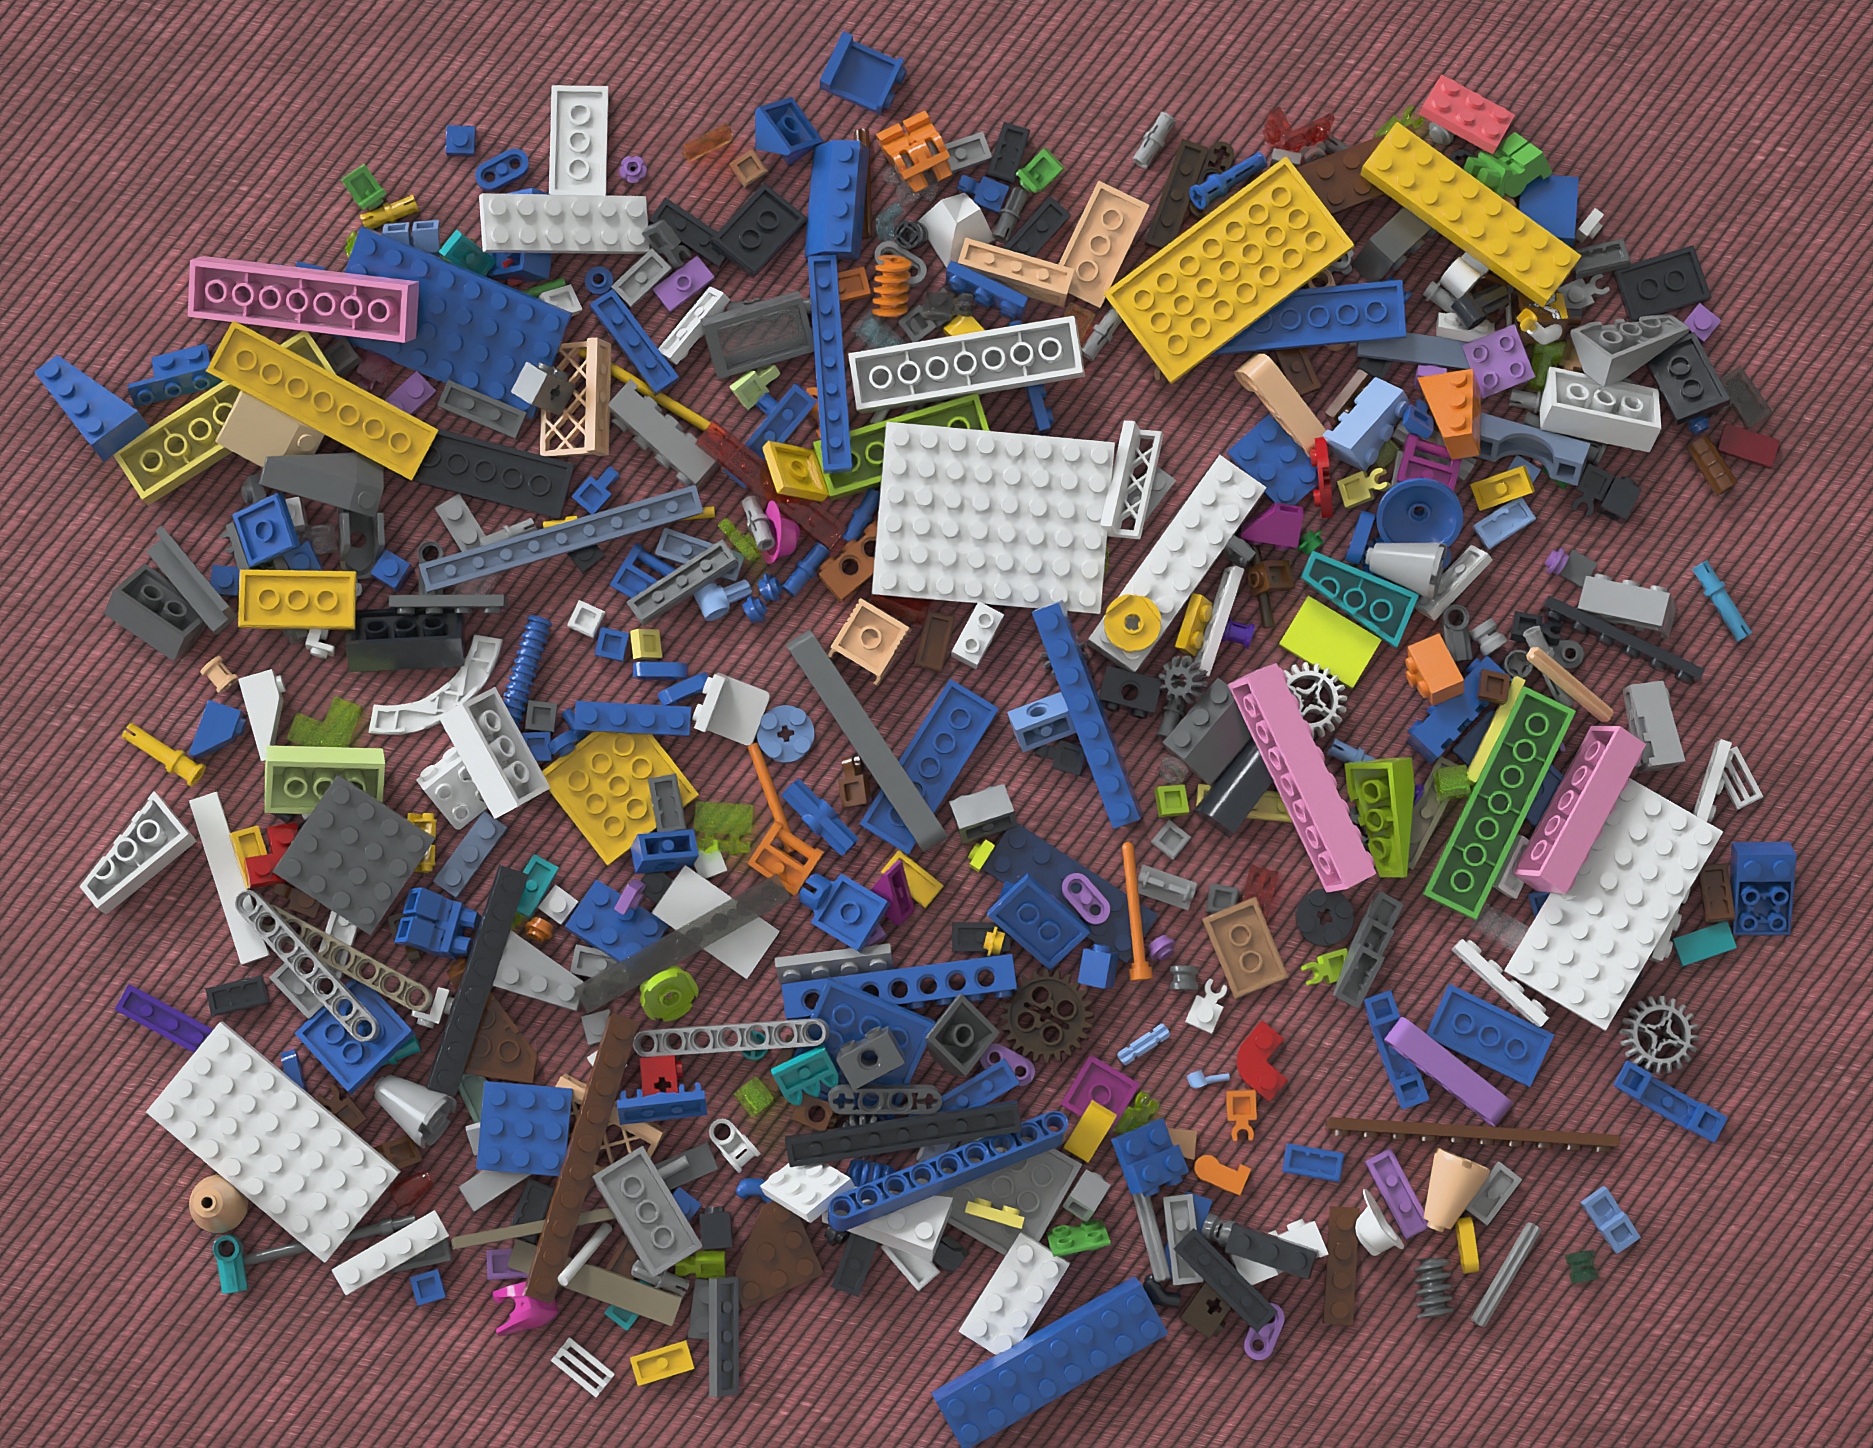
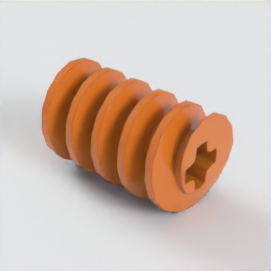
(893, 286)

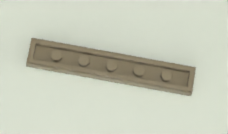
(524, 1230)
(607, 1286)

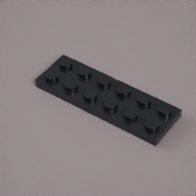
(495, 474)

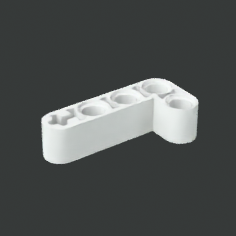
(1463, 275)

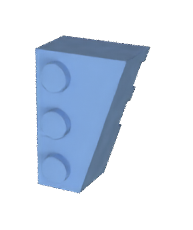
(1368, 424)

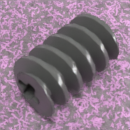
(1433, 1287)

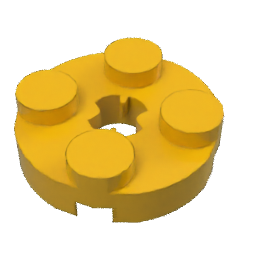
(1115, 622)

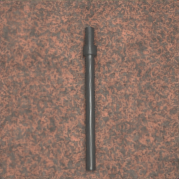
(386, 1227)

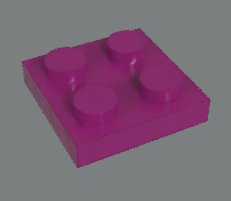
(1103, 1085)

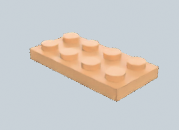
(1102, 241)

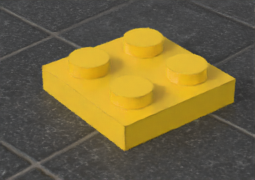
(795, 471)

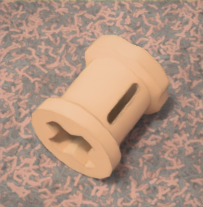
(219, 674)

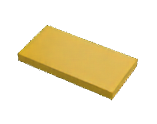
(297, 599)

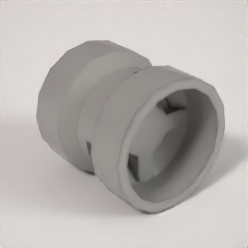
(1488, 637)

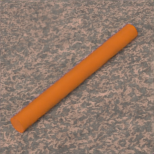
(769, 789)

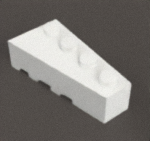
(909, 1229)

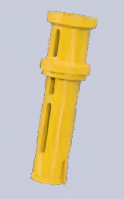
(175, 761)

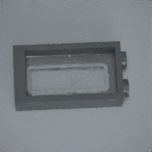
(759, 334)

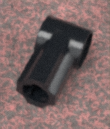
(1476, 308)

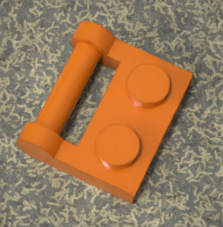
(772, 860)

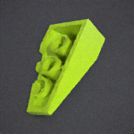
(1385, 805)

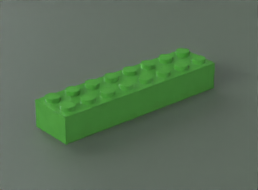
(1498, 803)

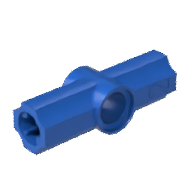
(820, 817)

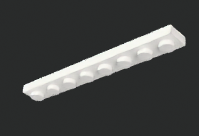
(1711, 785)

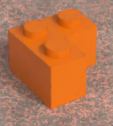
(1433, 670)

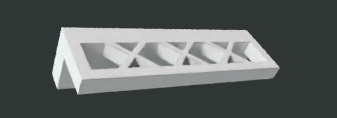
(1121, 485)

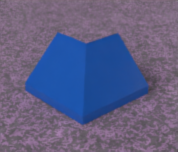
(785, 130)

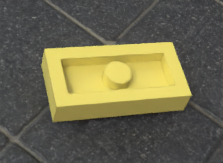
(982, 1208)

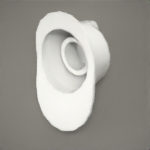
(1374, 1230)

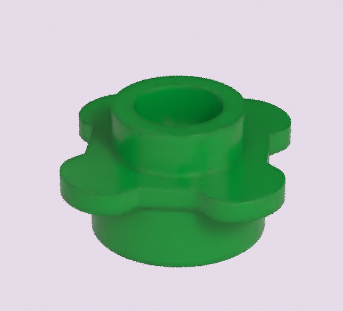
(1310, 542)

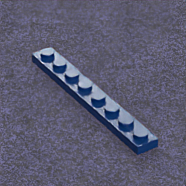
(829, 364)

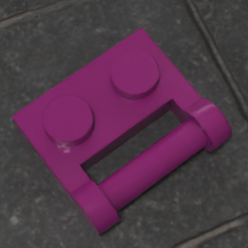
(1417, 467)

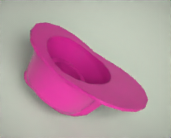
(784, 533)

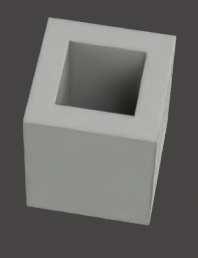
(1086, 1195)

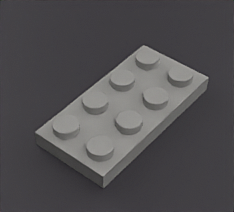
(647, 1211)

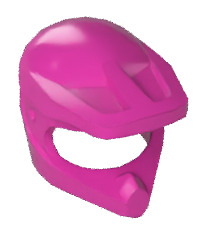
(528, 1311)

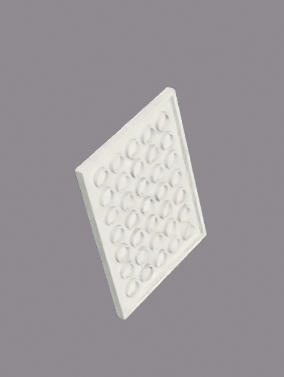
(992, 517)

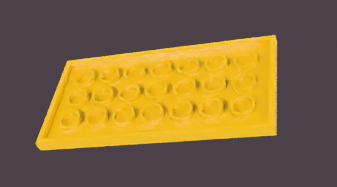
(1229, 270)

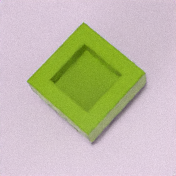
(1171, 800)

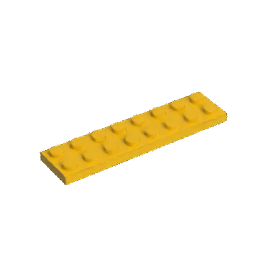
(322, 400)

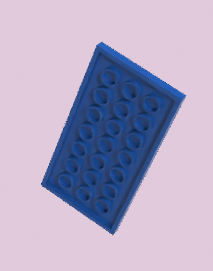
(465, 322)

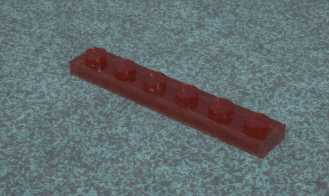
(756, 475)

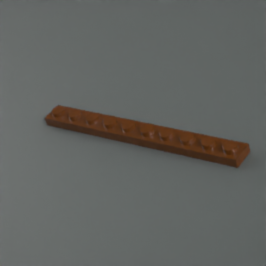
(1485, 1135)
(580, 1158)

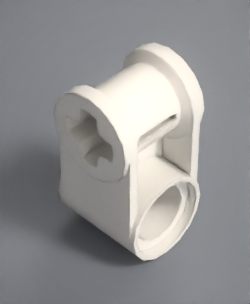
(734, 1145)

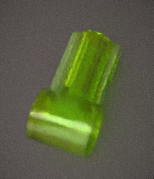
(1543, 358)

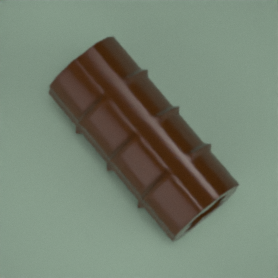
(1712, 465)

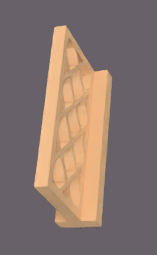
(596, 403)
(647, 1131)

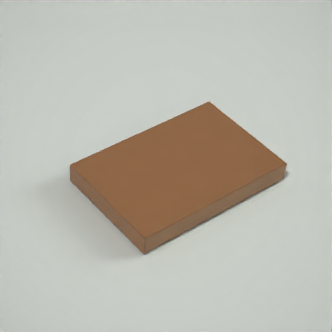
(1245, 947)

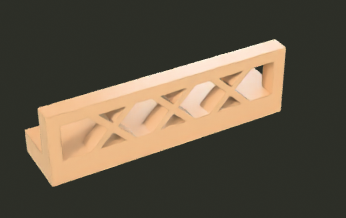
(1018, 271)

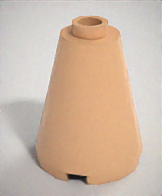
(1451, 1188)
(227, 1209)

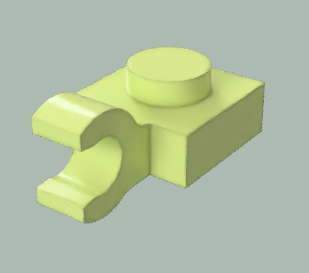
(752, 384)

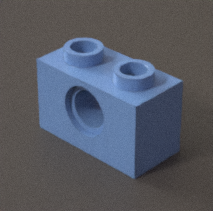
(1041, 722)

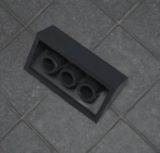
(405, 641)

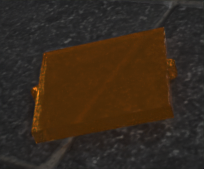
(707, 142)

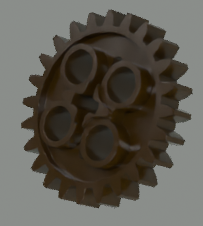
(1034, 1039)

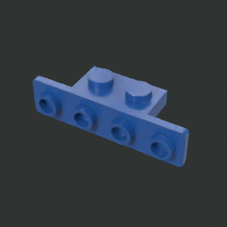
(175, 376)

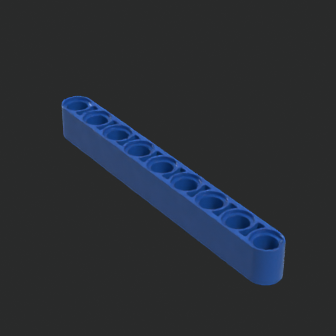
(940, 1181)

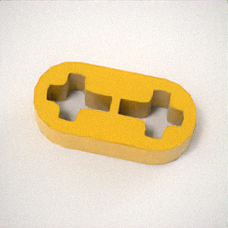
(1467, 1245)

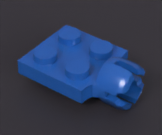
(844, 909)

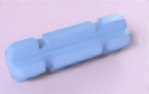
(1143, 1044)

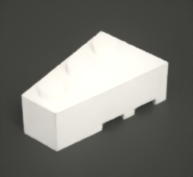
(1298, 1232)

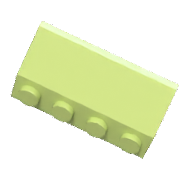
(301, 775)

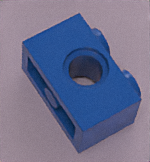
(664, 851)

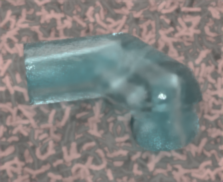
(885, 222)

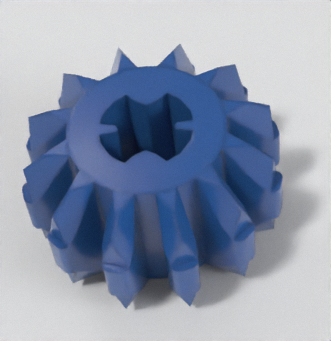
(864, 1171)

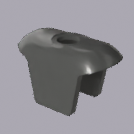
(364, 558)

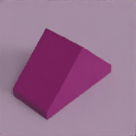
(895, 889)

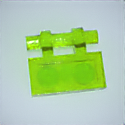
(726, 819)

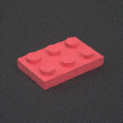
(1466, 114)

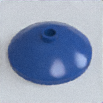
(1436, 523)

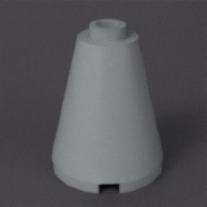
(1409, 565)
(415, 1108)

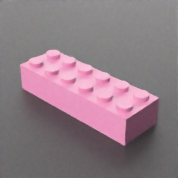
(1579, 809)

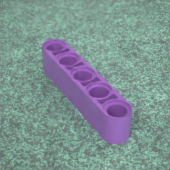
(1448, 1071)

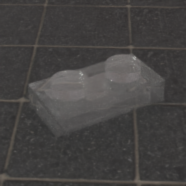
(1499, 927)

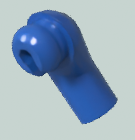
(751, 1187)

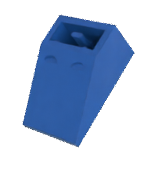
(1762, 887)

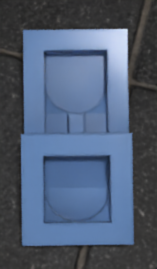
(1610, 1220)

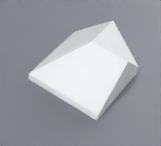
(951, 223)

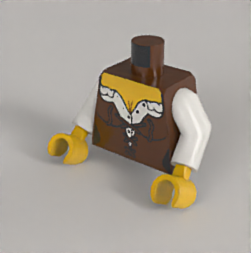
(1546, 323)

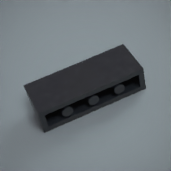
(1235, 791)

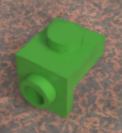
(1040, 172)
(364, 188)

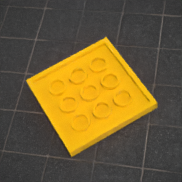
(608, 789)

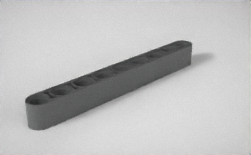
(867, 741)

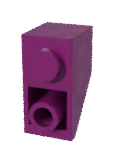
(1275, 525)

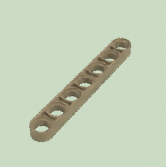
(357, 961)

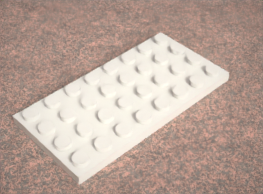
(1603, 930)
(273, 1141)

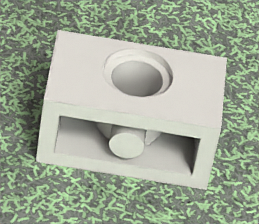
(977, 635)

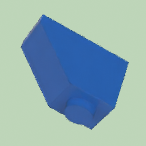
(217, 729)

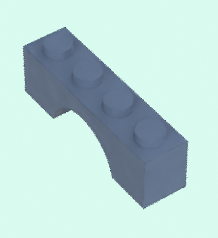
(1560, 455)

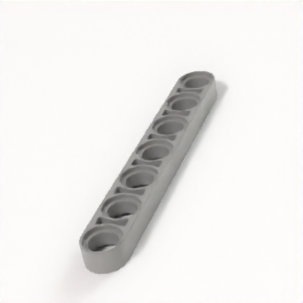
(320, 971)
(744, 1033)

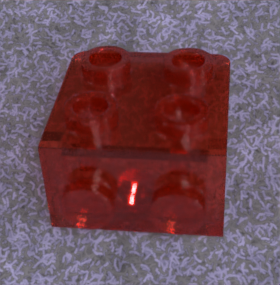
(1282, 137)

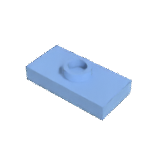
(1504, 523)

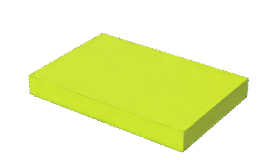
(1331, 641)

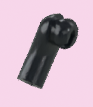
(1158, 1295)

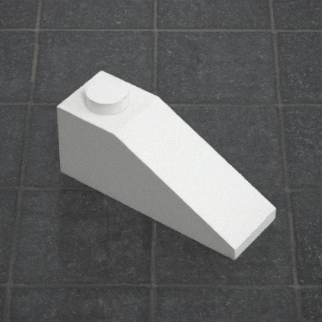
(264, 706)

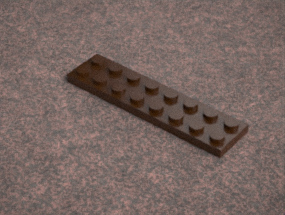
(1335, 178)

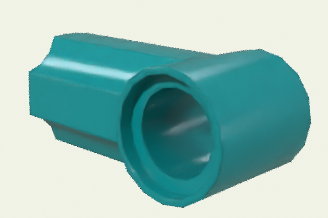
(231, 1268)

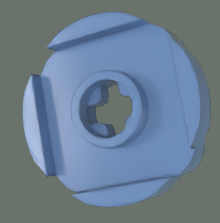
(799, 743)

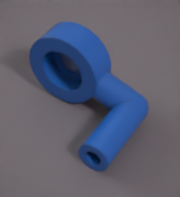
(565, 742)

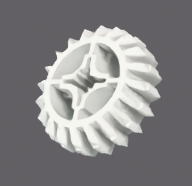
(1319, 708)

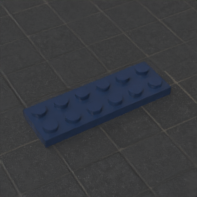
(1025, 853)

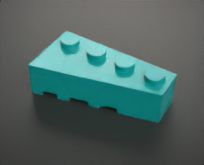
(1366, 598)

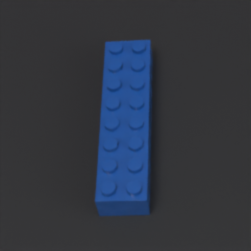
(1049, 1363)

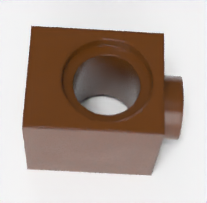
(801, 1113)

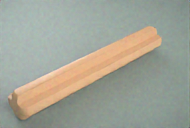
(1569, 684)

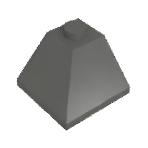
(960, 1037)

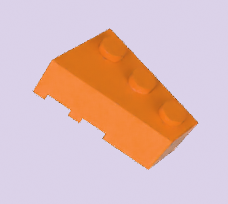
(1456, 409)

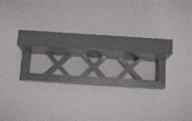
(191, 582)

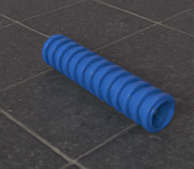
(526, 666)

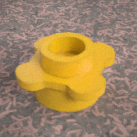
(994, 942)

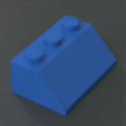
(526, 266)

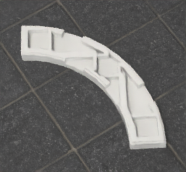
(461, 688)

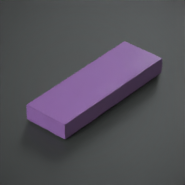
(1397, 1193)

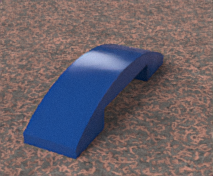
(1401, 1073)
(1669, 1102)

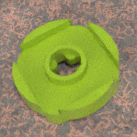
(672, 981)

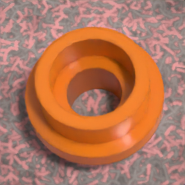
(539, 929)

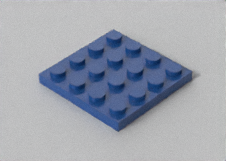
(849, 1017)

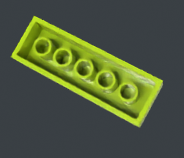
(868, 443)

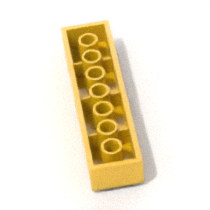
(1470, 214)

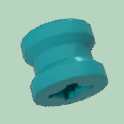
(759, 1038)

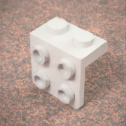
(731, 708)
(452, 789)

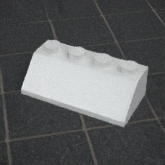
(1611, 414)

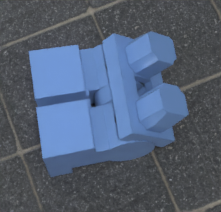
(424, 235)

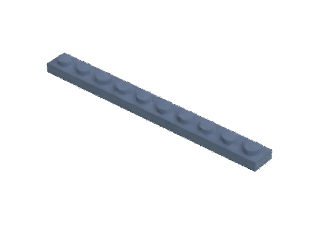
(561, 539)

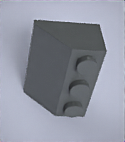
(155, 612)
(1210, 734)

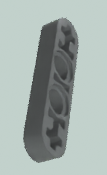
(884, 1103)

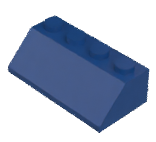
(837, 199)

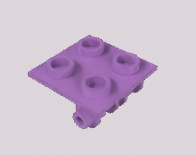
(1499, 361)

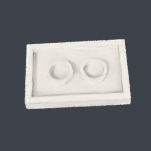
(806, 1188)

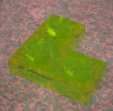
(333, 732)

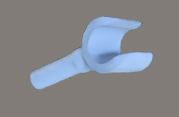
(1198, 1080)

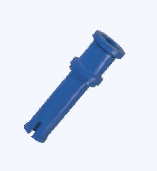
(1218, 185)

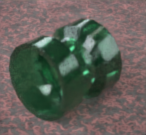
(1582, 1259)

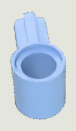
(715, 600)

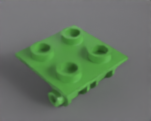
(1087, 1236)

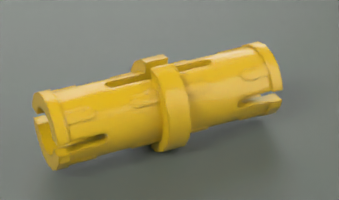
(389, 213)

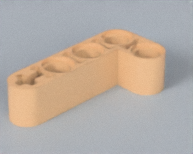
(1281, 399)

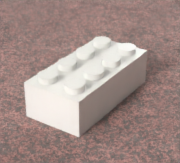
(494, 752)

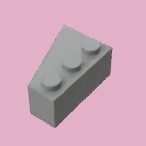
(1628, 604)

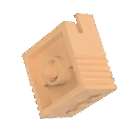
(870, 639)

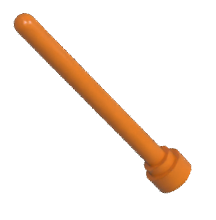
(1140, 968)

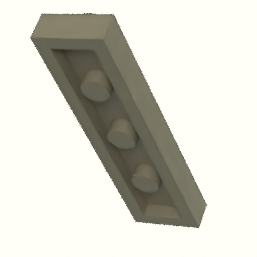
(1426, 814)

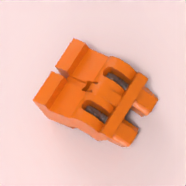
(917, 150)

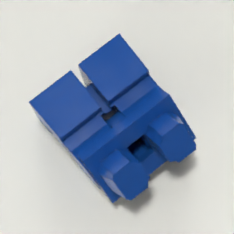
(436, 924)

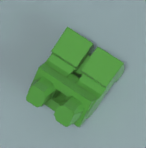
(1509, 167)

